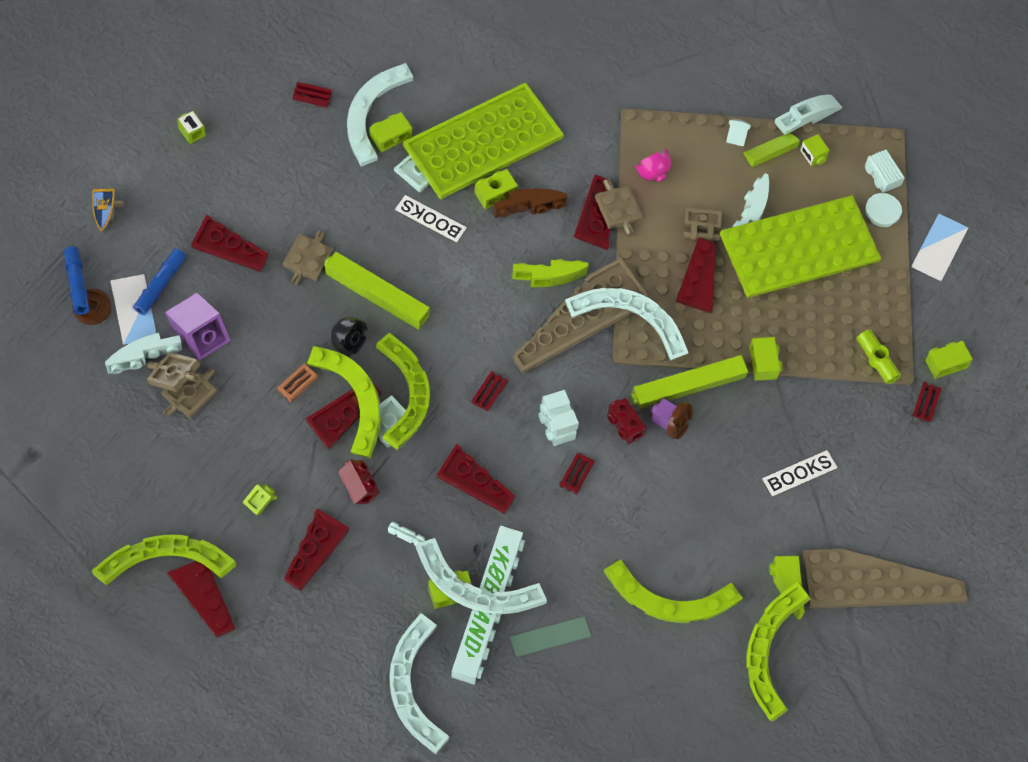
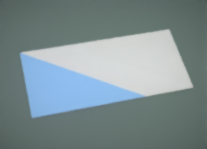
(939, 247)
(132, 324)

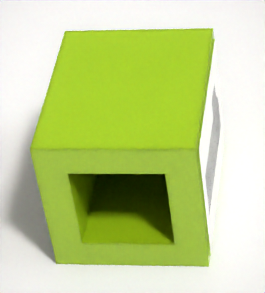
(191, 127)
(814, 150)

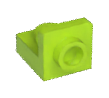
(259, 498)

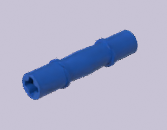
(76, 280)
(159, 281)

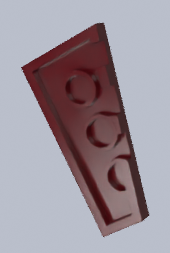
(222, 243)
(699, 277)
(466, 475)
(202, 592)

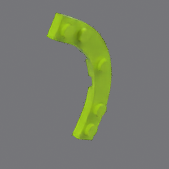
(418, 390)
(365, 391)
(164, 545)
(668, 609)
(760, 645)

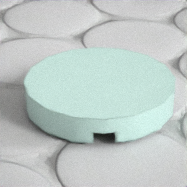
(883, 210)

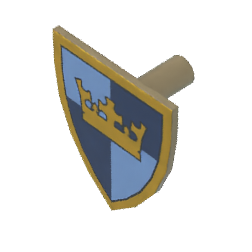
(103, 206)

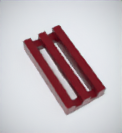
(313, 92)
(497, 378)
(931, 388)
(569, 486)

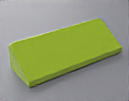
(771, 149)

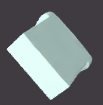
(737, 131)

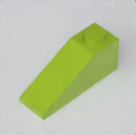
(785, 574)

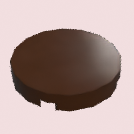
(98, 308)
(678, 422)

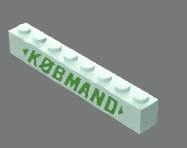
(481, 624)

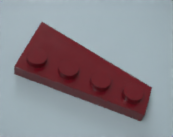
(591, 224)
(336, 418)
(320, 541)

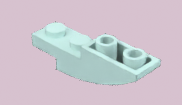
(807, 111)
(755, 201)
(134, 354)

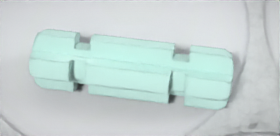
(405, 534)

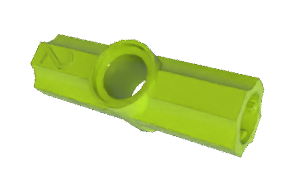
(873, 347)

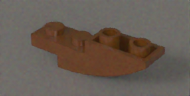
(535, 199)

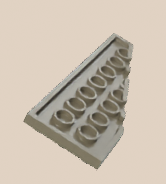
(564, 332)
(857, 580)

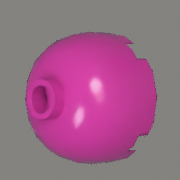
(655, 166)

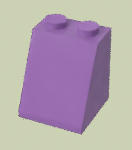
(198, 326)

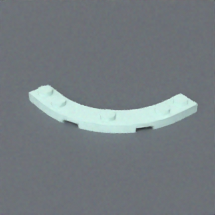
(363, 102)
(634, 303)
(472, 596)
(401, 689)

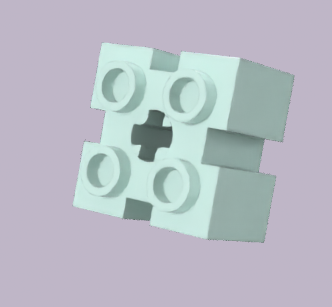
(558, 417)

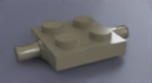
(618, 207)
(307, 257)
(173, 371)
(191, 395)

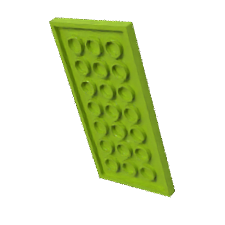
(482, 140)
(800, 246)

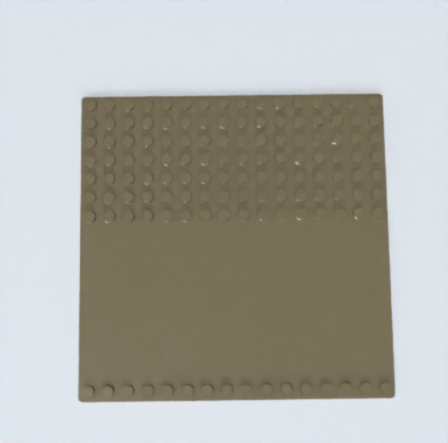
(811, 320)

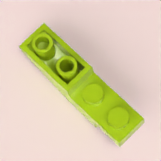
(556, 274)

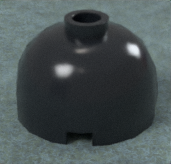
(348, 335)

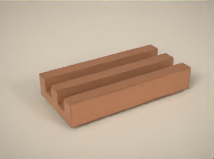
(286, 393)

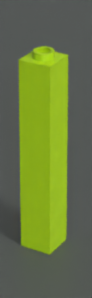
(376, 290)
(689, 382)

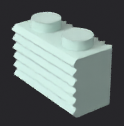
(884, 171)

